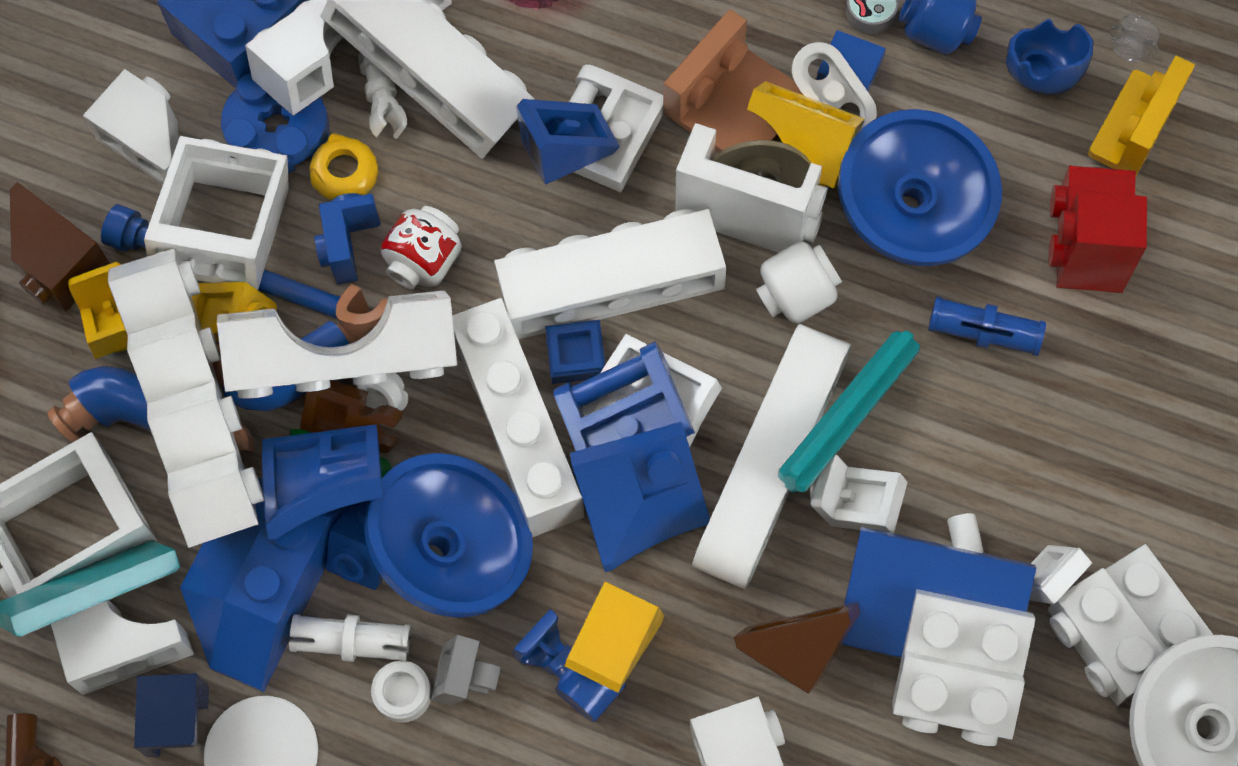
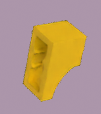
(808, 125)

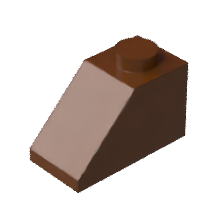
(48, 248)

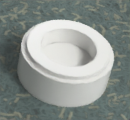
(401, 691)

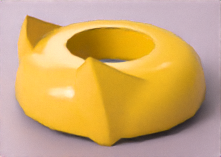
(359, 182)

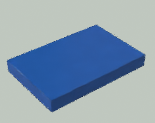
(893, 566)

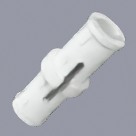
(350, 638)

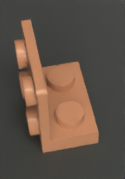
(717, 84)

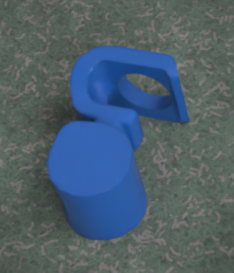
(545, 650)

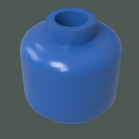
(940, 23)

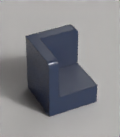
(168, 711)

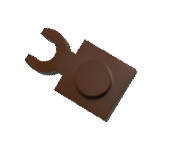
(346, 407)

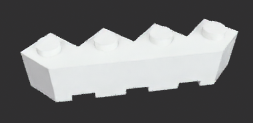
(183, 397)

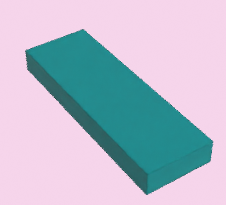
(87, 587)

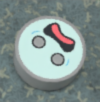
(871, 15)

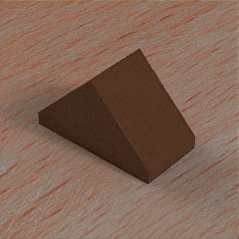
(799, 645)

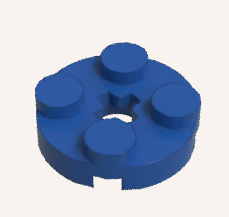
(245, 127)

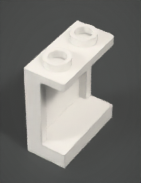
(746, 203)

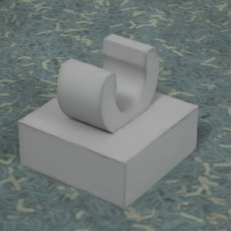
(460, 672)

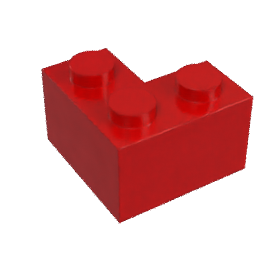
(1098, 229)

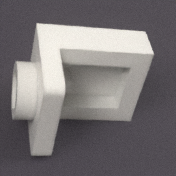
(858, 496)

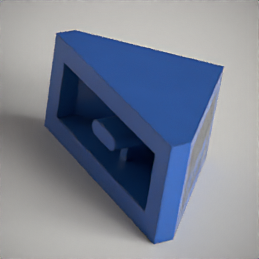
(563, 136)

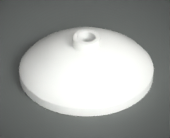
(1175, 692)

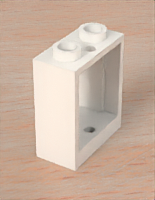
(215, 255)
(46, 479)

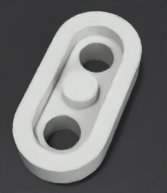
(840, 84)

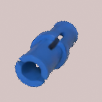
(987, 326)

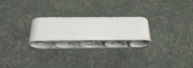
(753, 490)

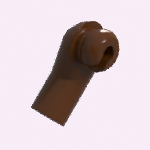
(21, 743)

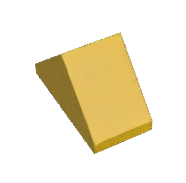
(614, 637)

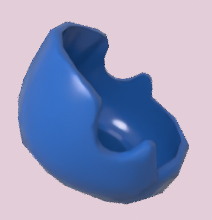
(1049, 58)

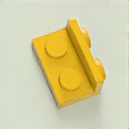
(1139, 116)

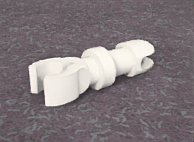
(381, 93)

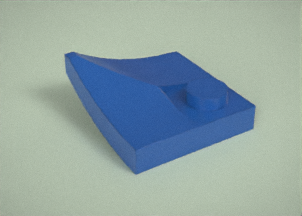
(318, 474)
(639, 492)

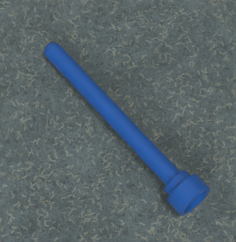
(126, 230)

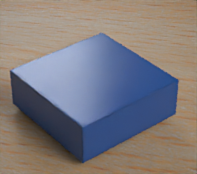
(860, 55)
(575, 351)

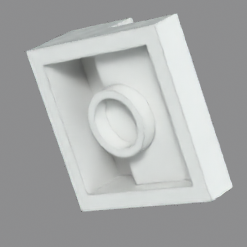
(1124, 621)
(963, 667)

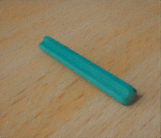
(848, 411)

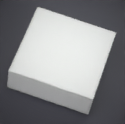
(1056, 572)

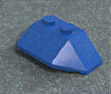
(248, 591)

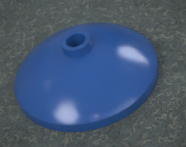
(938, 166)
(465, 515)

